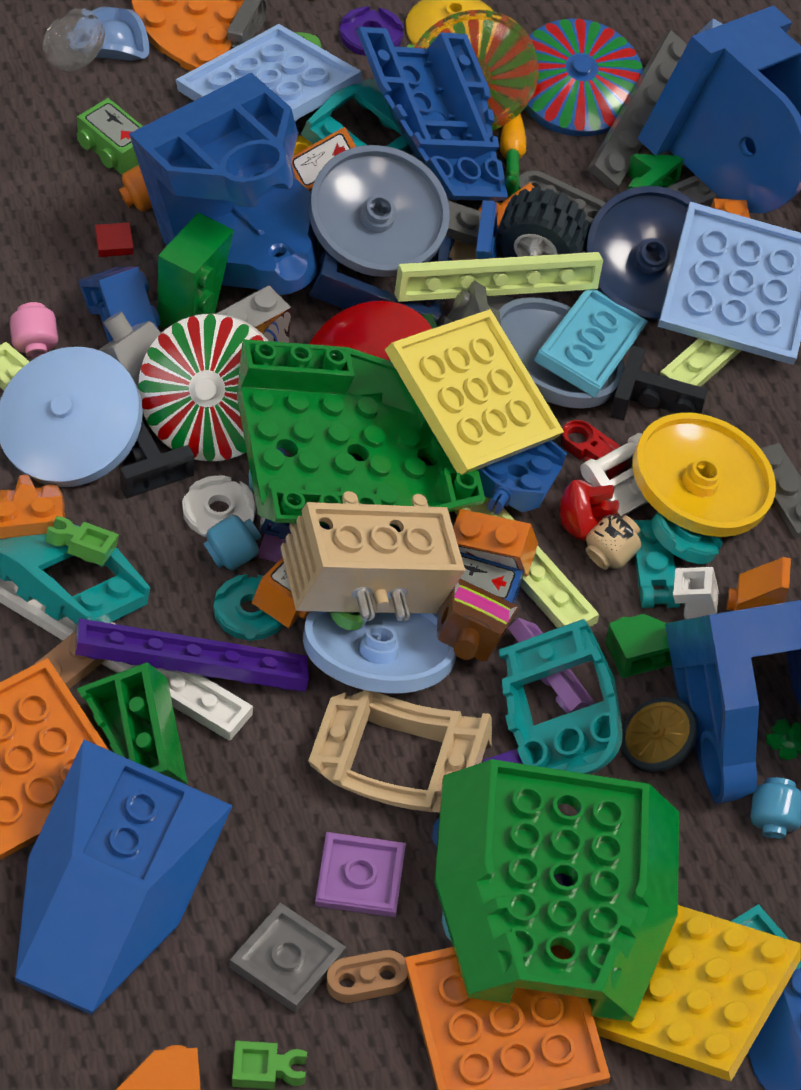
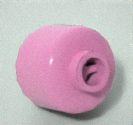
(33, 329)

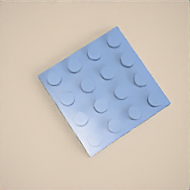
(284, 62)
(736, 284)

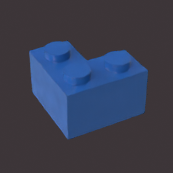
(119, 291)

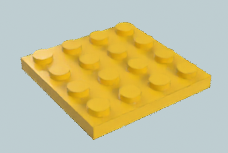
(708, 994)

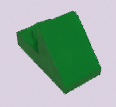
(654, 170)

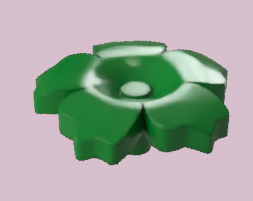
(785, 739)

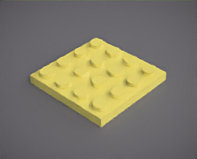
(474, 391)

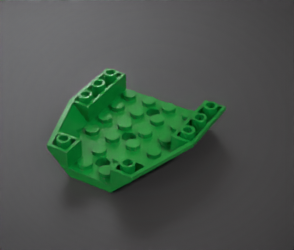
(333, 404)
(506, 910)

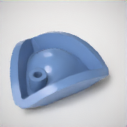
(124, 34)

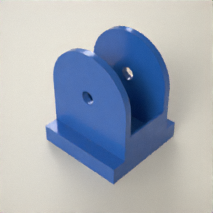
(736, 111)

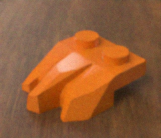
(29, 508)

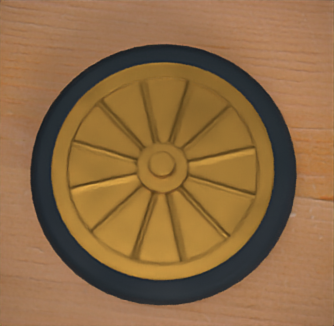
(659, 734)

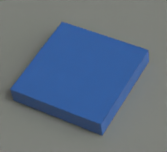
(488, 228)

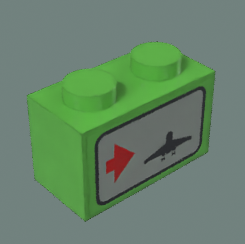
(106, 132)

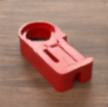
(595, 446)

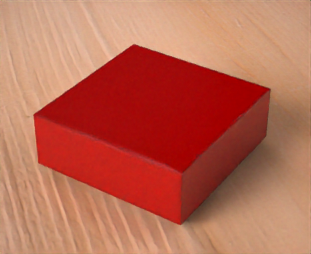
(114, 239)

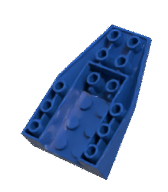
(110, 875)

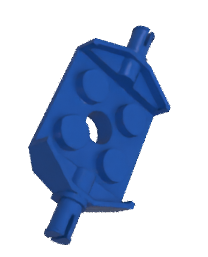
(534, 475)

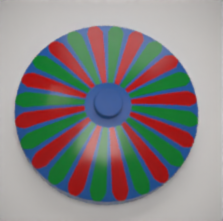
(582, 76)

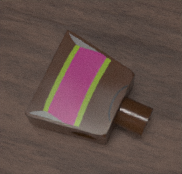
(473, 621)

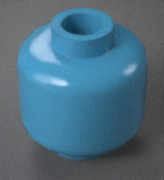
(232, 542)
(776, 807)

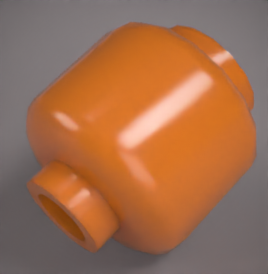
(135, 190)

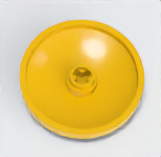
(704, 474)

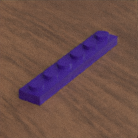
(191, 655)

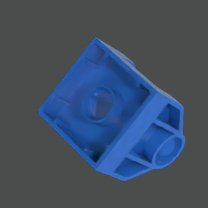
(234, 164)
(719, 685)

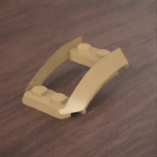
(344, 723)

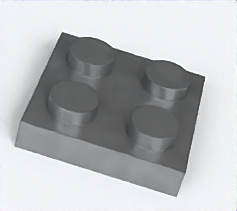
(287, 957)

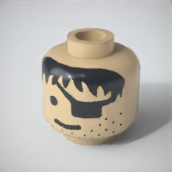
(613, 541)

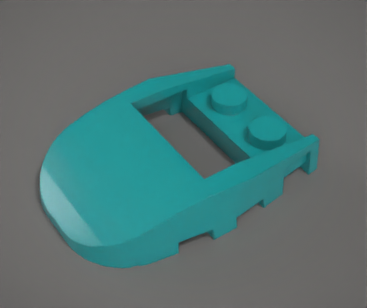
(366, 96)
(26, 557)
(575, 741)

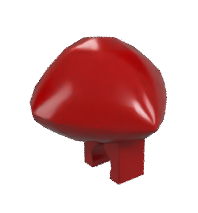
(585, 506)

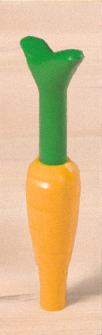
(512, 149)

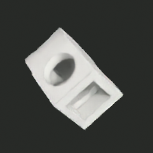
(696, 589)

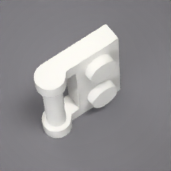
(624, 485)

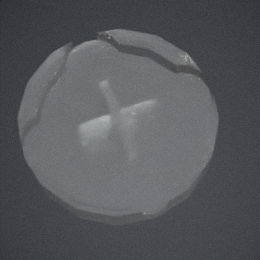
(74, 40)

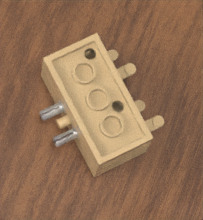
(367, 562)

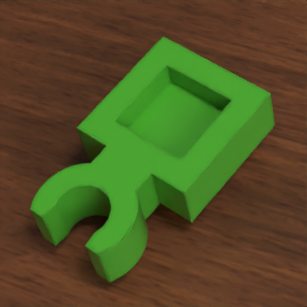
(86, 542)
(259, 1064)

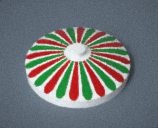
(193, 384)

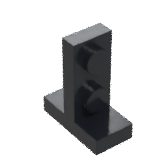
(654, 390)
(153, 469)

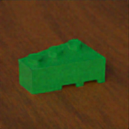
(192, 270)
(138, 718)

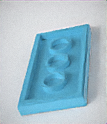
(590, 341)

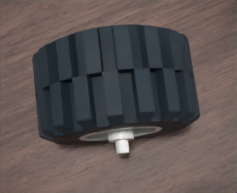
(541, 224)

